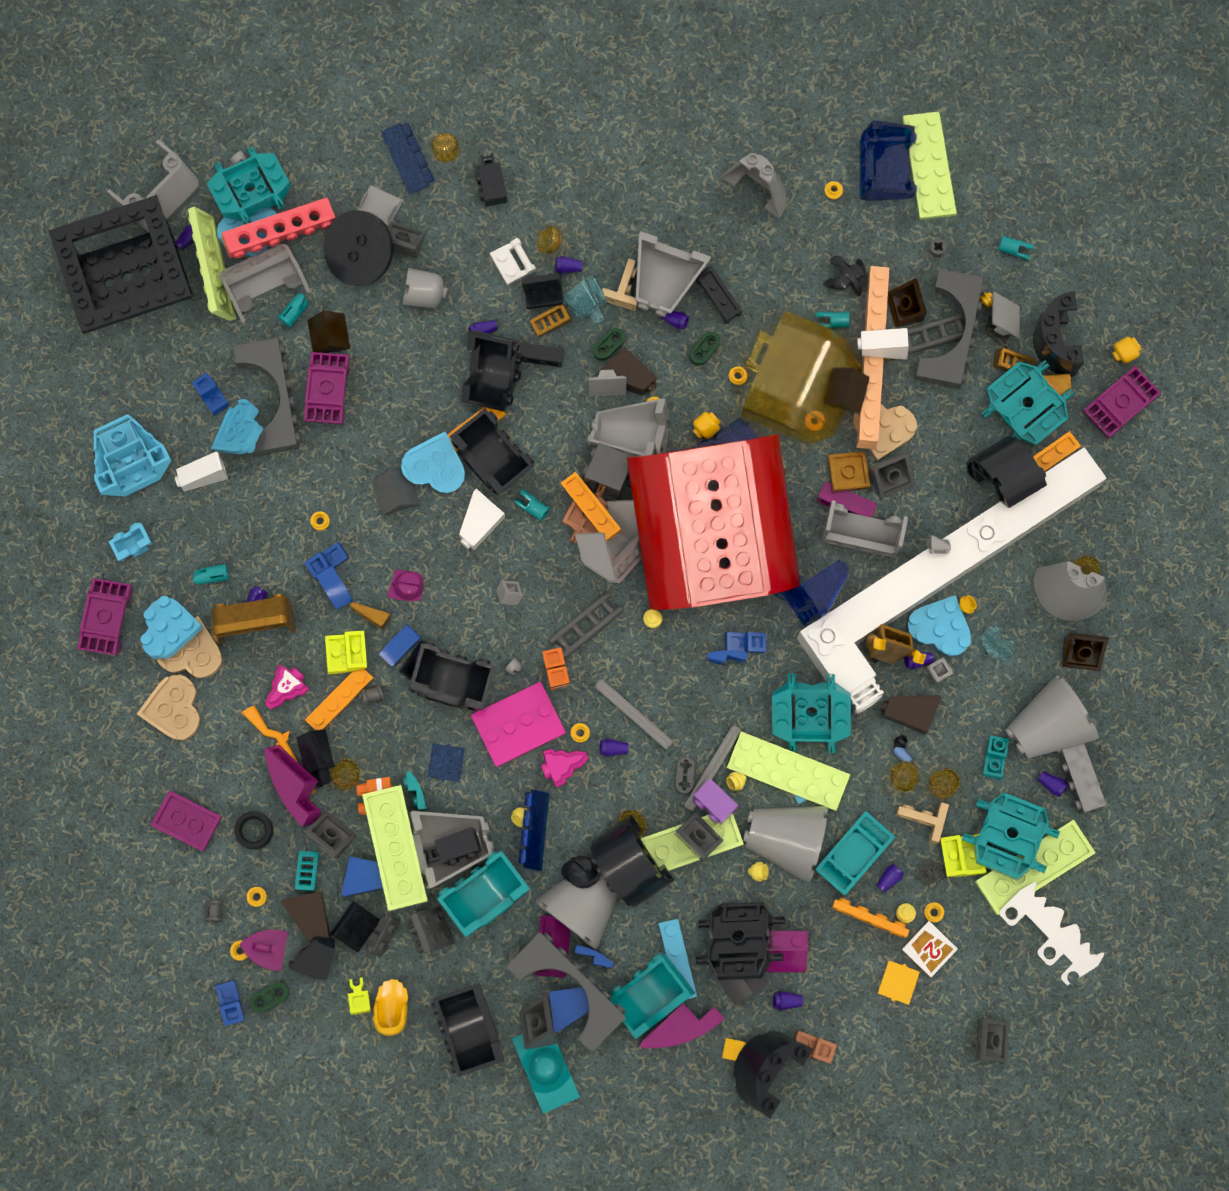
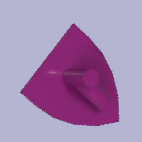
(266, 948)

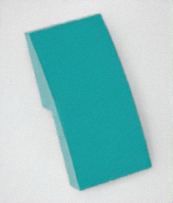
(995, 757)
(413, 787)

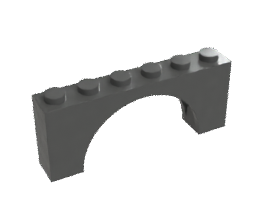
(965, 293)
(267, 357)
(543, 955)

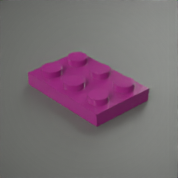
(186, 821)

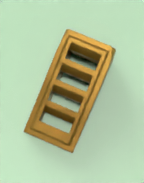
(560, 322)
(999, 356)
(373, 615)

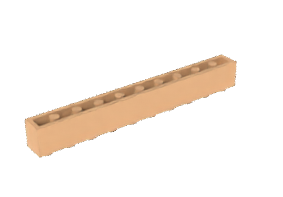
(873, 366)

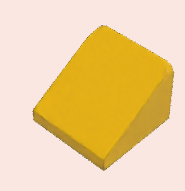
(732, 1049)

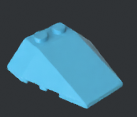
(127, 458)

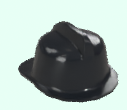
(580, 872)

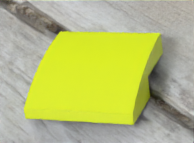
(345, 652)
(960, 857)

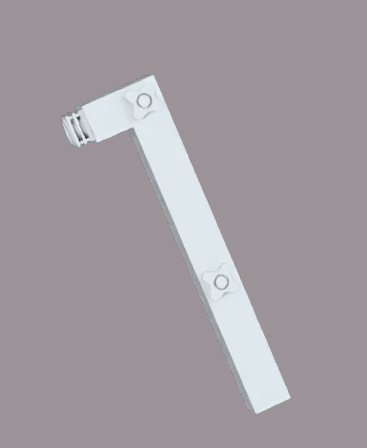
(834, 637)

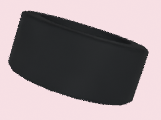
(248, 816)

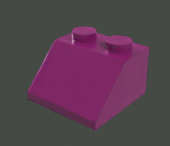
(794, 948)

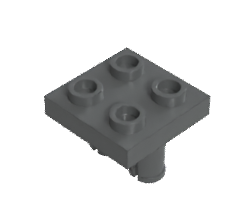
(431, 929)

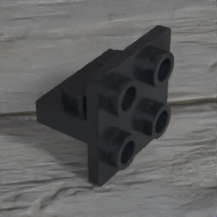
(543, 290)
(355, 927)

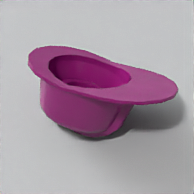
(406, 586)

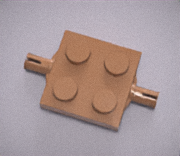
(577, 519)

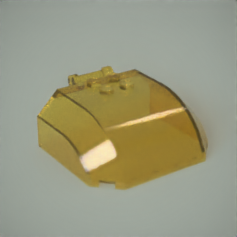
(795, 379)

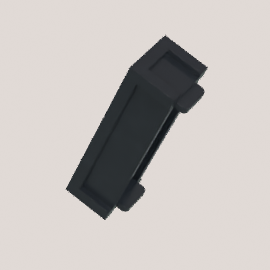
(719, 294)
(542, 354)

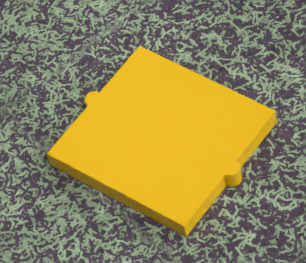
(898, 982)

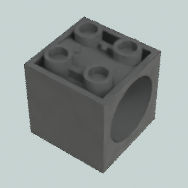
(607, 468)

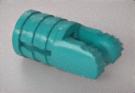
(1011, 246)
(293, 310)
(837, 319)
(534, 507)
(211, 574)

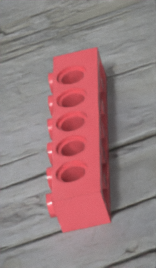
(320, 208)

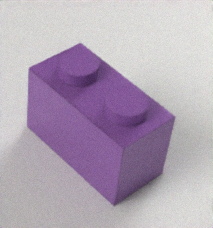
(715, 802)

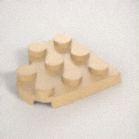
(895, 429)
(199, 656)
(172, 708)

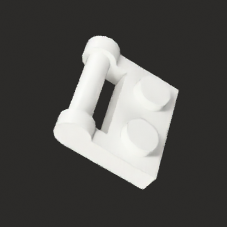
(507, 265)

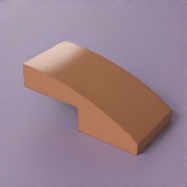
(822, 1049)

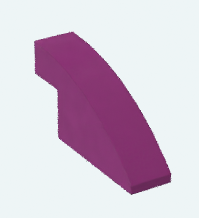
(292, 784)
(681, 1027)

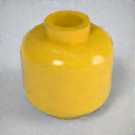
(1126, 350)
(706, 425)

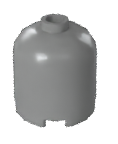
(424, 289)

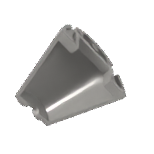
(762, 172)
(664, 274)
(632, 428)
(1069, 592)
(1052, 721)
(432, 826)
(788, 837)
(580, 909)

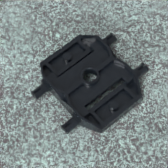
(755, 924)

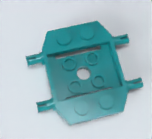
(247, 175)
(1016, 414)
(811, 726)
(1004, 814)

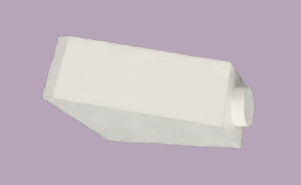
(884, 343)
(201, 472)
(479, 521)

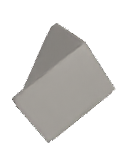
(939, 546)
(509, 592)
(939, 670)

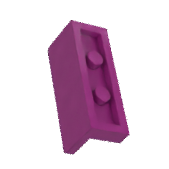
(852, 502)
(561, 937)

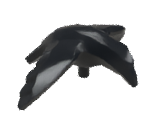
(848, 275)

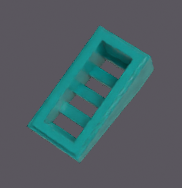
(306, 887)

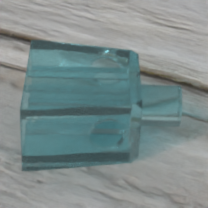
(586, 299)

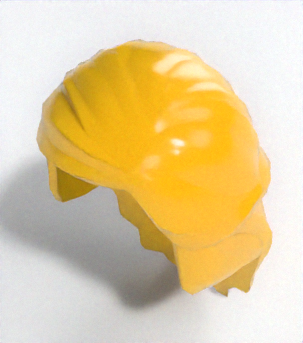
(390, 1008)

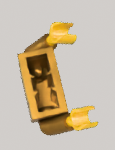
(891, 645)

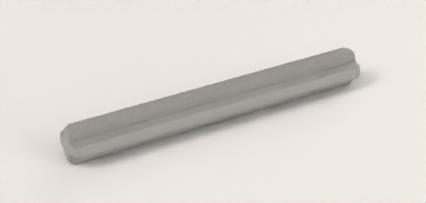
(634, 714)
(715, 764)

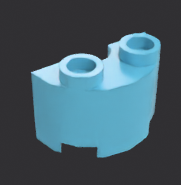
(130, 543)

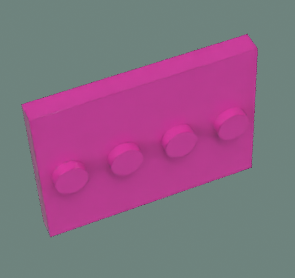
(518, 724)

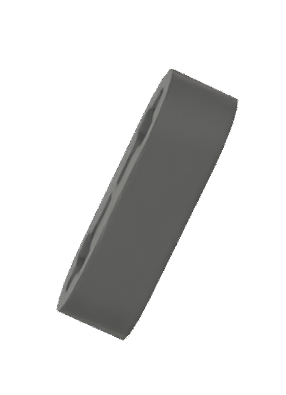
(679, 775)

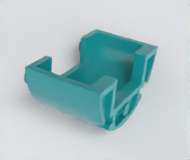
(483, 894)
(651, 994)

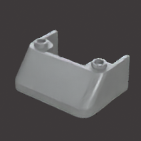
(171, 191)
(260, 275)
(863, 532)
(618, 555)

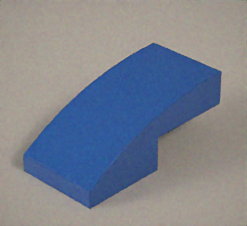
(210, 394)
(332, 556)
(334, 587)
(747, 642)
(400, 645)
(719, 657)
(599, 959)
(229, 1002)

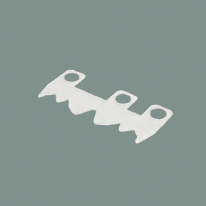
(1063, 940)

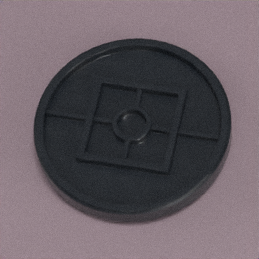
(358, 248)

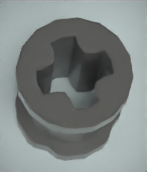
(935, 244)
(373, 694)
(213, 911)

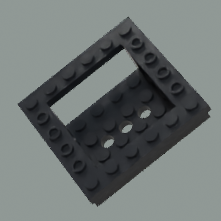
(87, 273)

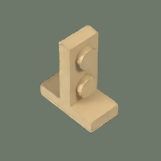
(621, 297)
(926, 818)

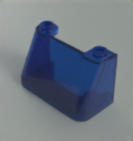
(886, 161)
(816, 595)

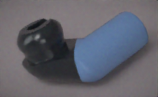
(900, 747)

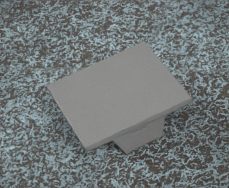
(380, 204)
(1005, 316)
(607, 384)

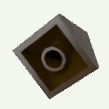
(907, 304)
(328, 332)
(846, 389)
(1084, 651)

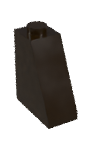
(638, 376)
(911, 711)
(309, 914)

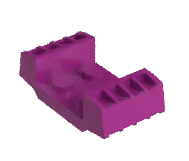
(326, 388)
(1121, 402)
(104, 616)

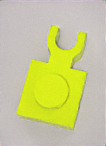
(358, 1000)

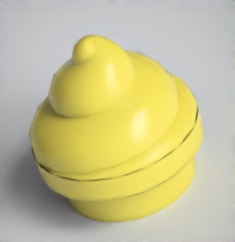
(652, 618)
(735, 781)
(517, 816)
(759, 871)
(905, 913)

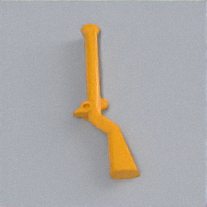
(255, 718)

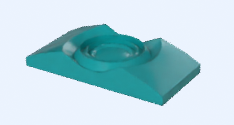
(854, 853)
(547, 1074)

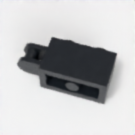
(491, 181)
(316, 755)
(455, 847)

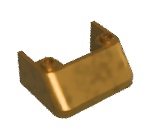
(251, 617)

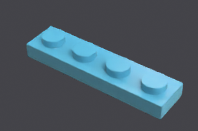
(675, 949)

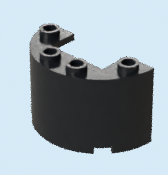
(1048, 337)
(492, 370)
(490, 452)
(1008, 468)
(451, 678)
(628, 863)
(468, 1029)
(760, 1063)

